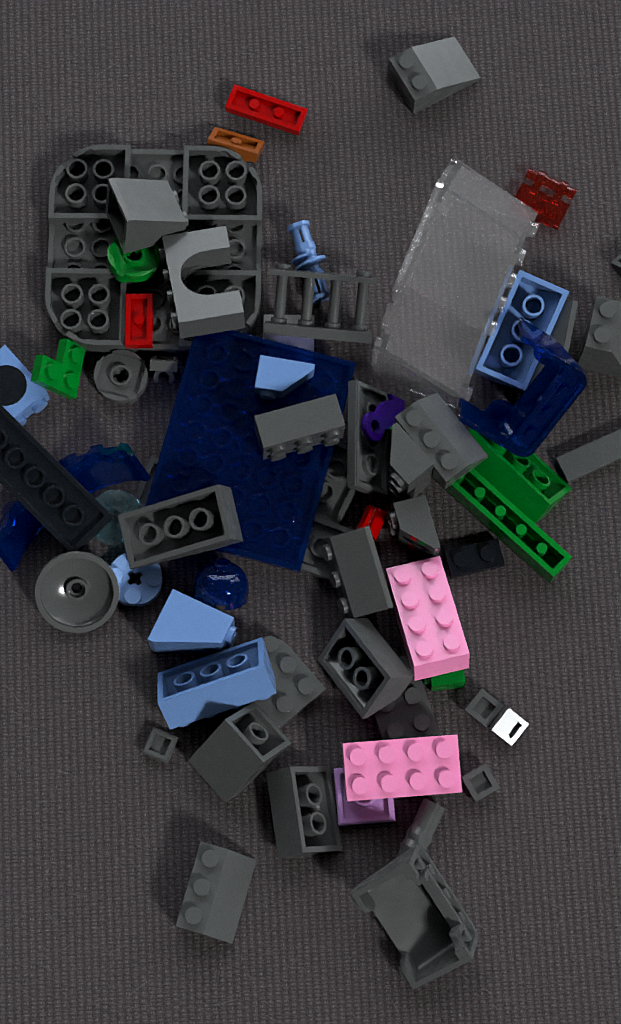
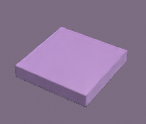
(360, 811)

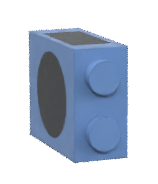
(17, 392)

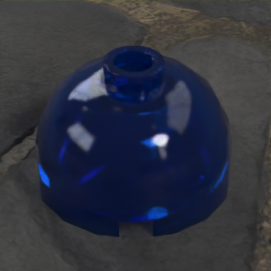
(221, 585)

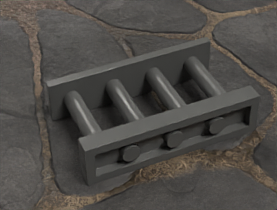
(305, 326)

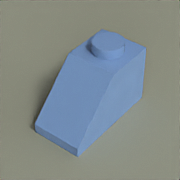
(280, 376)

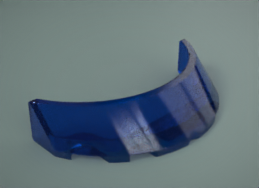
(93, 470)

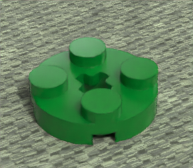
(129, 270)

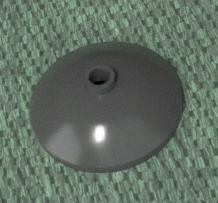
(76, 609)

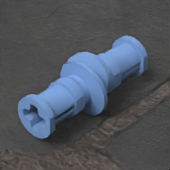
(307, 257)

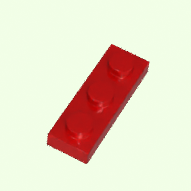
(266, 110)

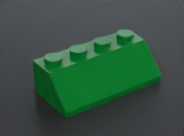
(522, 480)

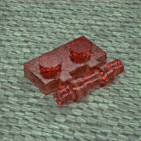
(550, 209)

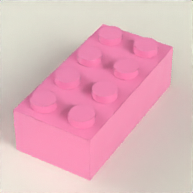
(427, 618)
(401, 767)

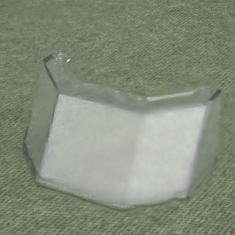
(452, 285)

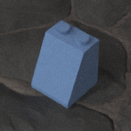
(191, 627)

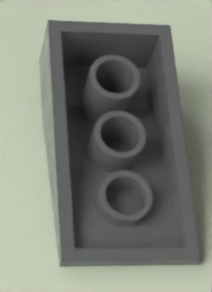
(181, 526)

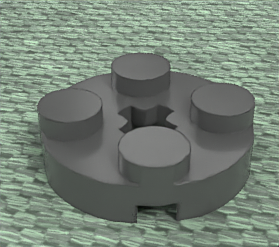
(114, 363)

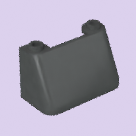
(419, 916)

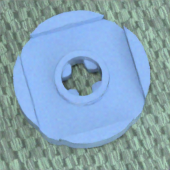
(137, 594)

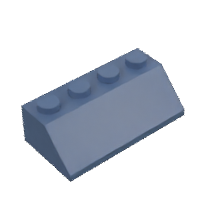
(507, 357)
(215, 683)

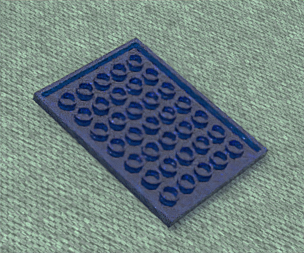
(216, 443)

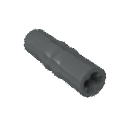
(423, 826)

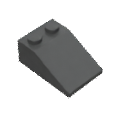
(431, 72)

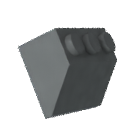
(441, 438)
(408, 466)
(356, 573)
(364, 666)
(303, 811)
(216, 893)

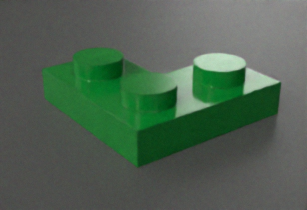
(62, 374)

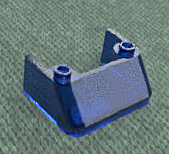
(549, 396)

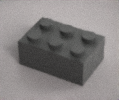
(299, 427)

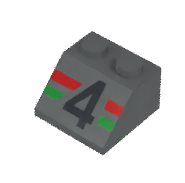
(414, 526)

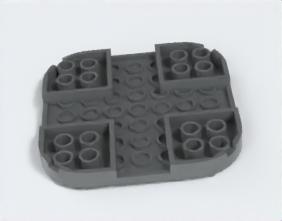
(81, 290)

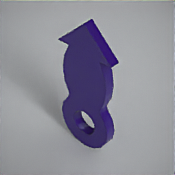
(382, 417)

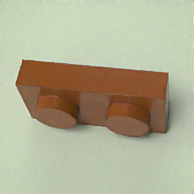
(246, 146)

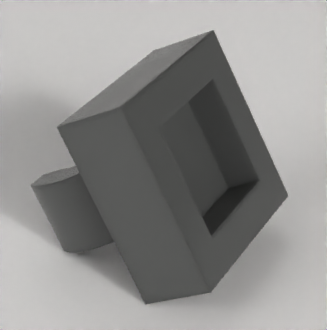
(164, 363)

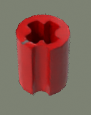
(374, 518)

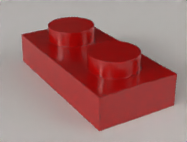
(139, 321)

